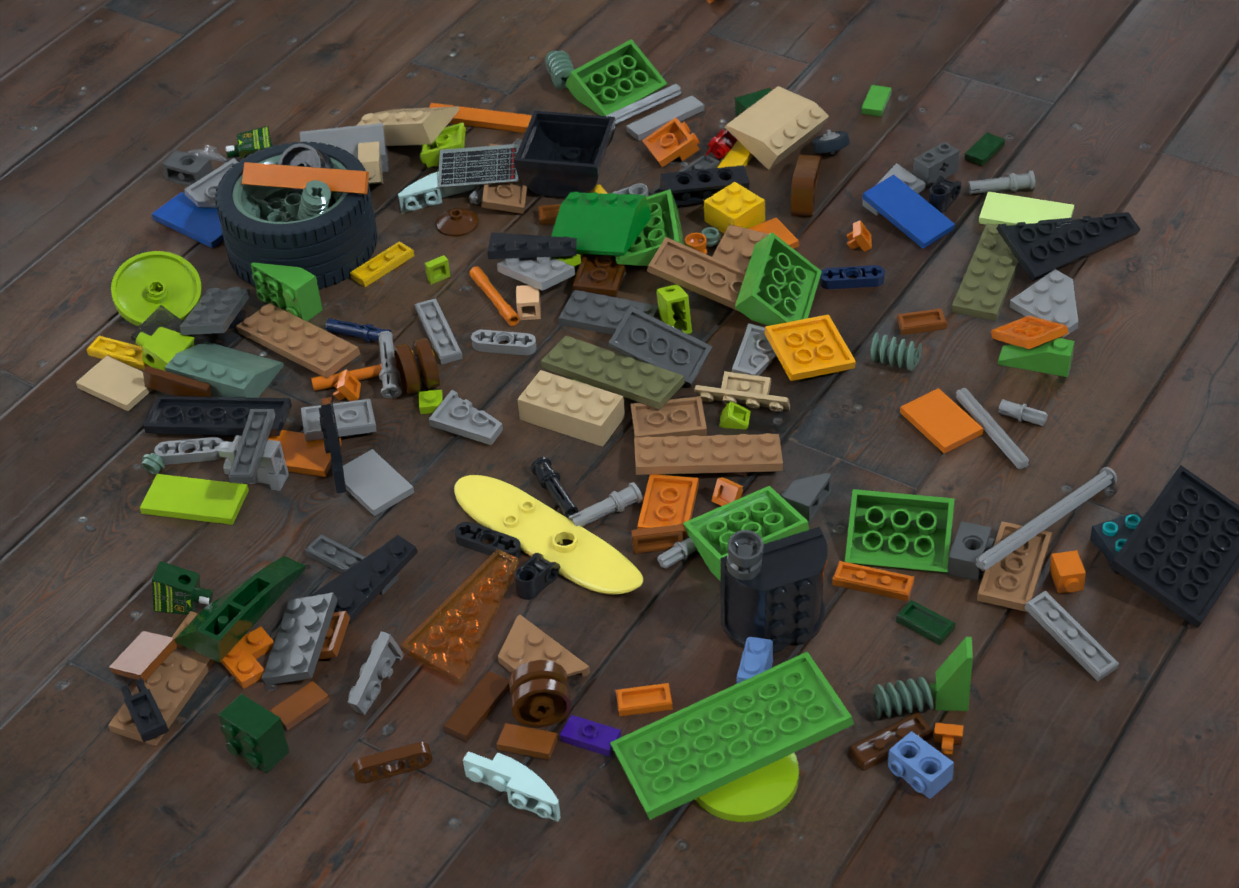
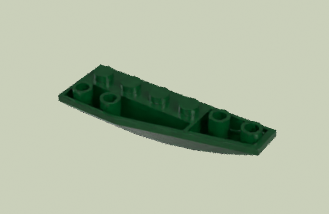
(236, 612)

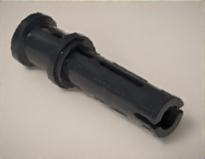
(566, 505)

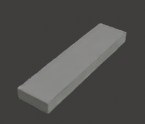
(649, 124)
(438, 331)
(1071, 636)

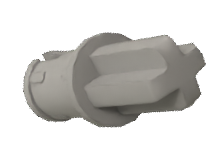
(1022, 412)
(678, 552)

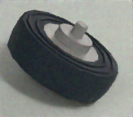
(830, 142)

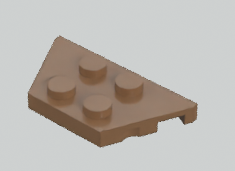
(529, 643)

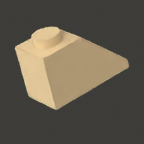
(370, 157)

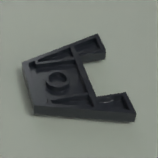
(332, 442)

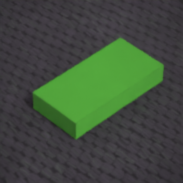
(876, 100)

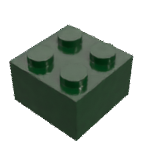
(253, 733)

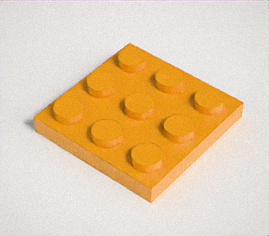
(809, 347)

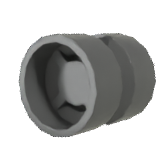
(744, 555)

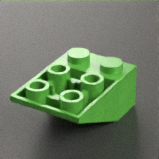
(288, 289)

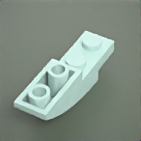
(427, 193)
(522, 785)

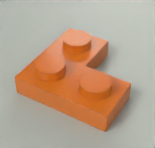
(242, 658)

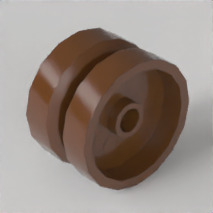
(416, 366)
(539, 693)

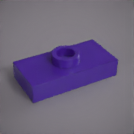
(589, 735)

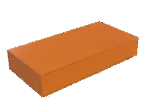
(644, 699)

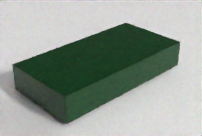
(984, 149)
(925, 622)

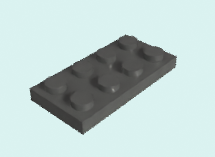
(215, 311)
(599, 311)
(660, 345)
(300, 639)

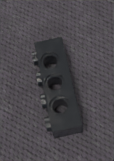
(699, 185)

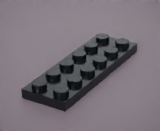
(211, 414)

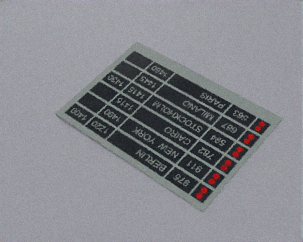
(477, 165)

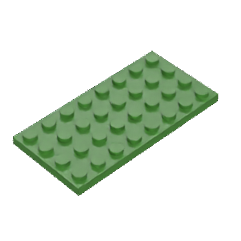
(730, 734)

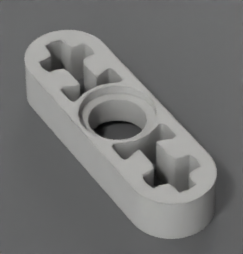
(483, 342)
(168, 450)

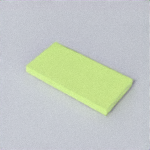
(1012, 209)

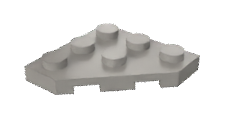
(204, 190)
(1050, 300)

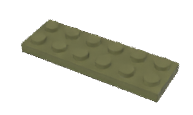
(986, 277)
(613, 372)

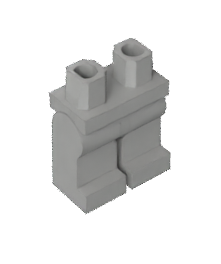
(272, 466)

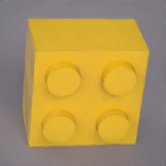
(734, 207)

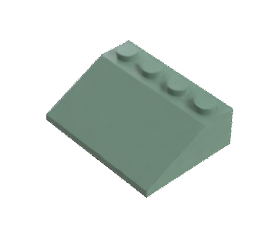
(225, 369)

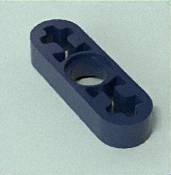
(837, 277)

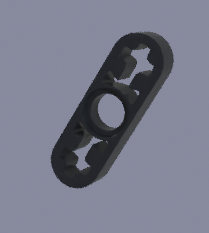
(467, 532)

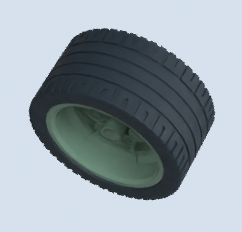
(264, 224)

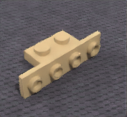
(744, 390)

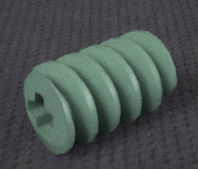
(559, 67)
(314, 199)
(894, 352)
(902, 696)

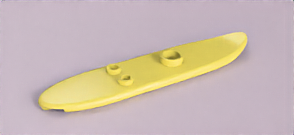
(541, 529)

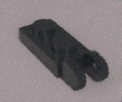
(144, 712)

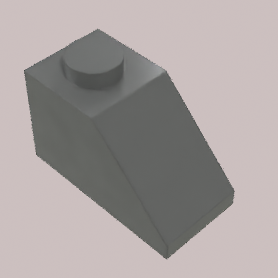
(808, 494)

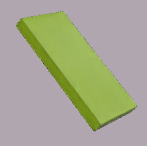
(194, 499)

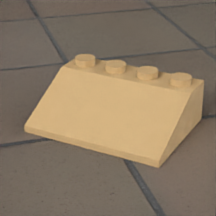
(412, 125)
(777, 125)

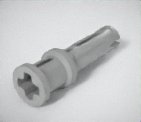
(1012, 183)
(389, 372)
(615, 502)

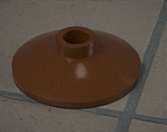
(457, 222)

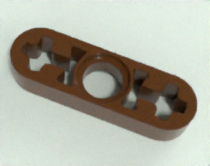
(409, 758)

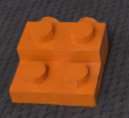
(671, 142)

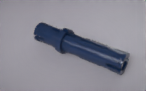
(365, 332)

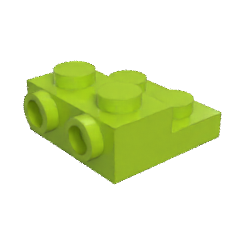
(450, 138)

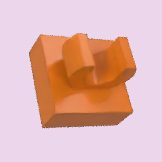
(859, 237)
(347, 386)
(726, 491)
(948, 735)

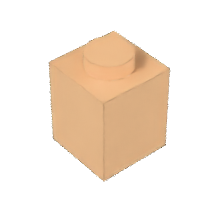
(528, 302)

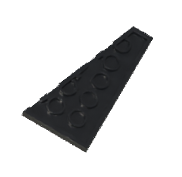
(1064, 241)

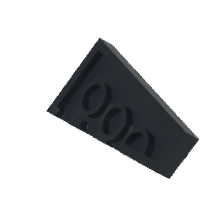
(529, 246)
(369, 576)

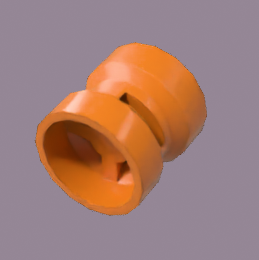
(696, 241)

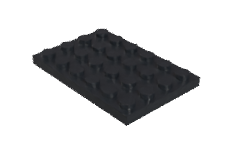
(1184, 547)

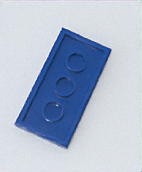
(908, 211)
(189, 219)

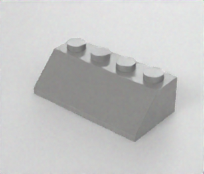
(349, 137)

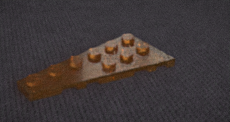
(458, 626)

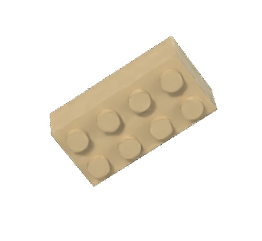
(571, 408)

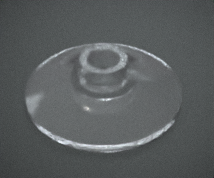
(210, 153)

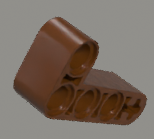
(804, 185)

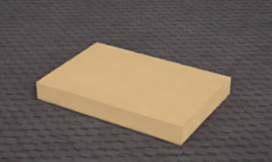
(115, 383)

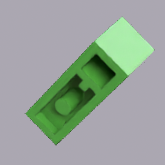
(1050, 358)
(954, 679)

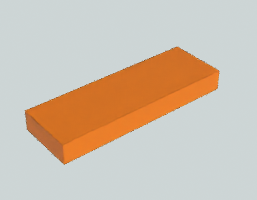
(873, 580)

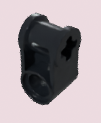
(943, 193)
(535, 576)

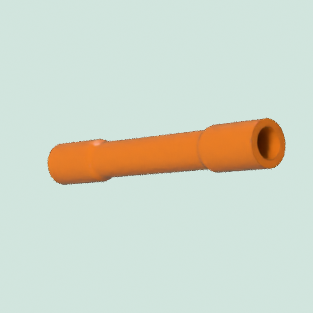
(505, 309)
(321, 382)

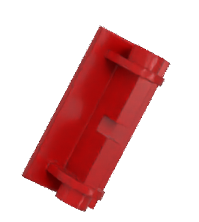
(721, 144)

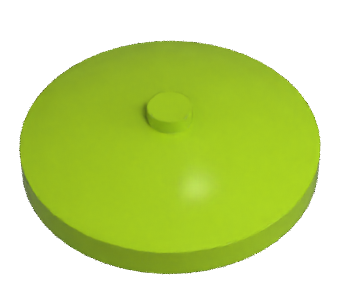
(153, 281)
(755, 794)

